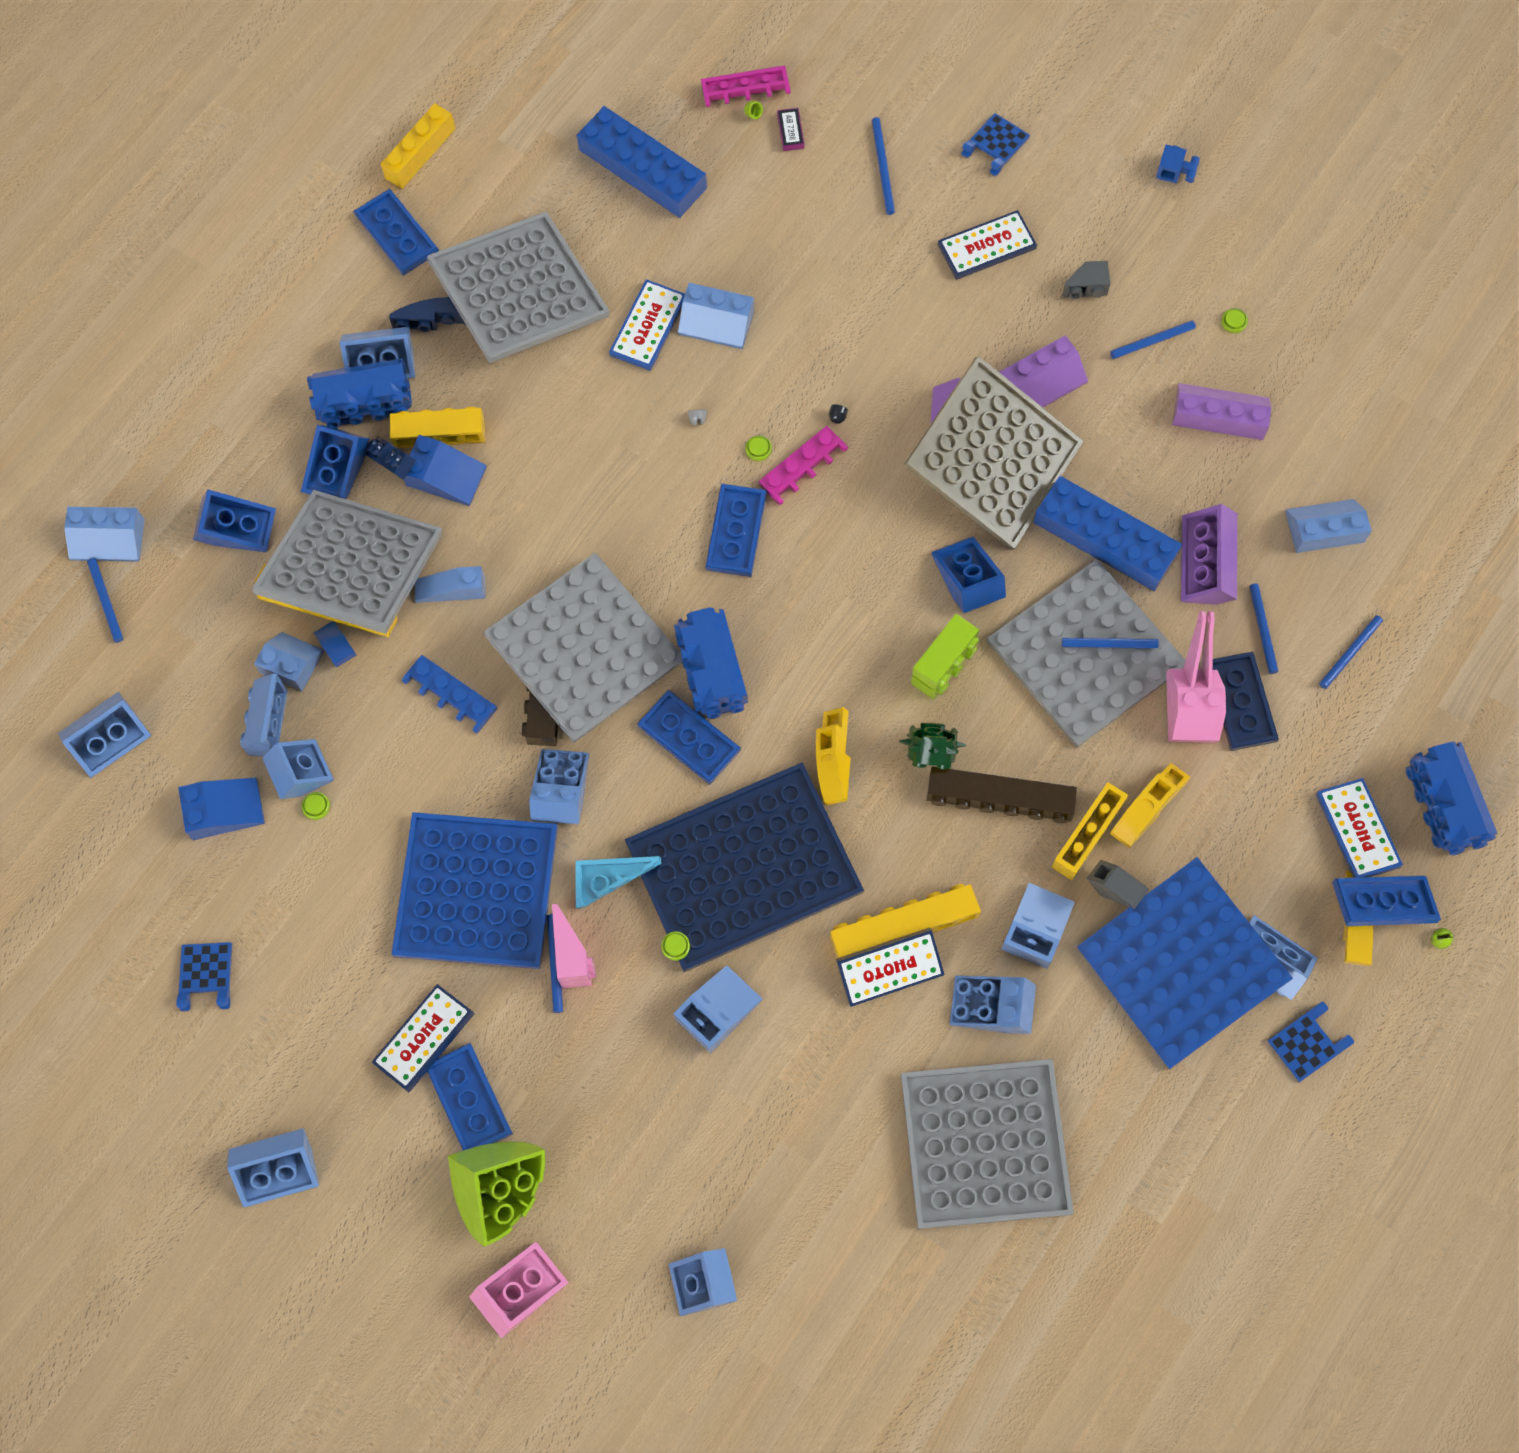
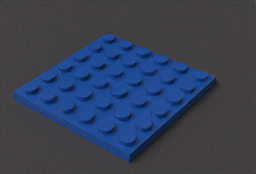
(475, 890)
(1184, 963)

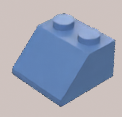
(289, 659)
(297, 768)
(702, 1282)

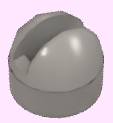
(697, 414)

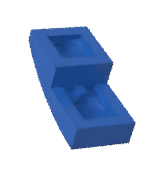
(335, 644)

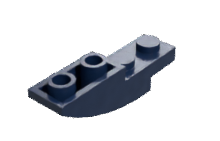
(426, 315)
(390, 457)

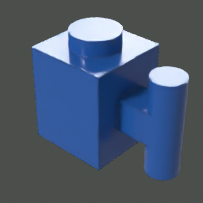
(1173, 164)

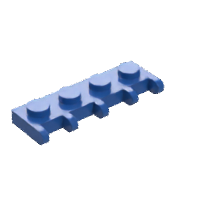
(451, 692)

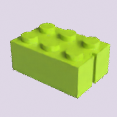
(945, 657)

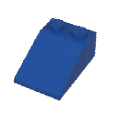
(334, 461)
(444, 471)
(233, 522)
(970, 574)
(220, 806)

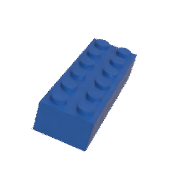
(642, 161)
(1107, 533)

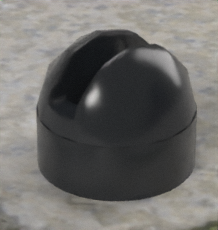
(838, 413)

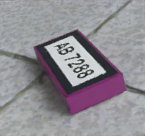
(790, 129)

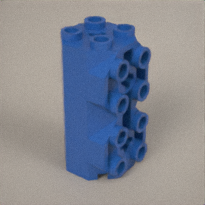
(357, 391)
(711, 663)
(1452, 797)

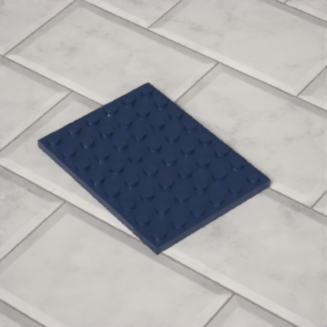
(746, 865)

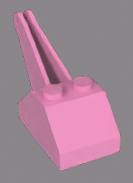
(1196, 695)

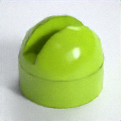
(753, 109)
(1442, 943)

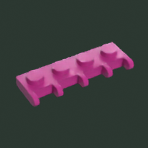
(745, 84)
(801, 463)

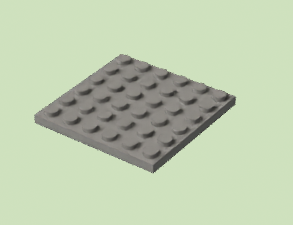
(518, 286)
(348, 561)
(584, 647)
(1085, 685)
(986, 1144)

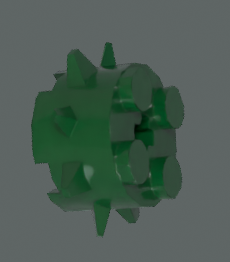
(932, 745)

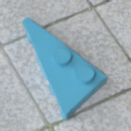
(603, 876)

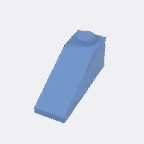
(451, 585)

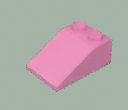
(572, 962)
(518, 1289)

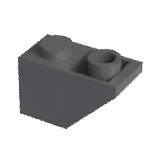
(1088, 281)
(1117, 884)

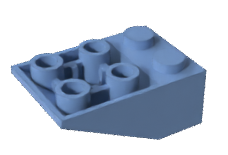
(559, 786)
(1038, 926)
(993, 1003)
(717, 1008)

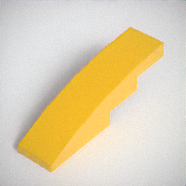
(1358, 941)

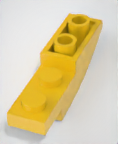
(831, 760)
(1149, 805)

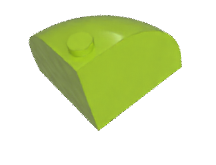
(495, 1186)

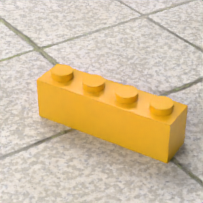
(418, 146)
(444, 425)
(1089, 831)

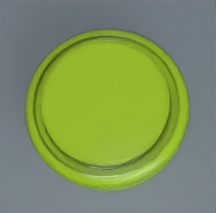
(1234, 320)
(758, 448)
(315, 806)
(675, 946)

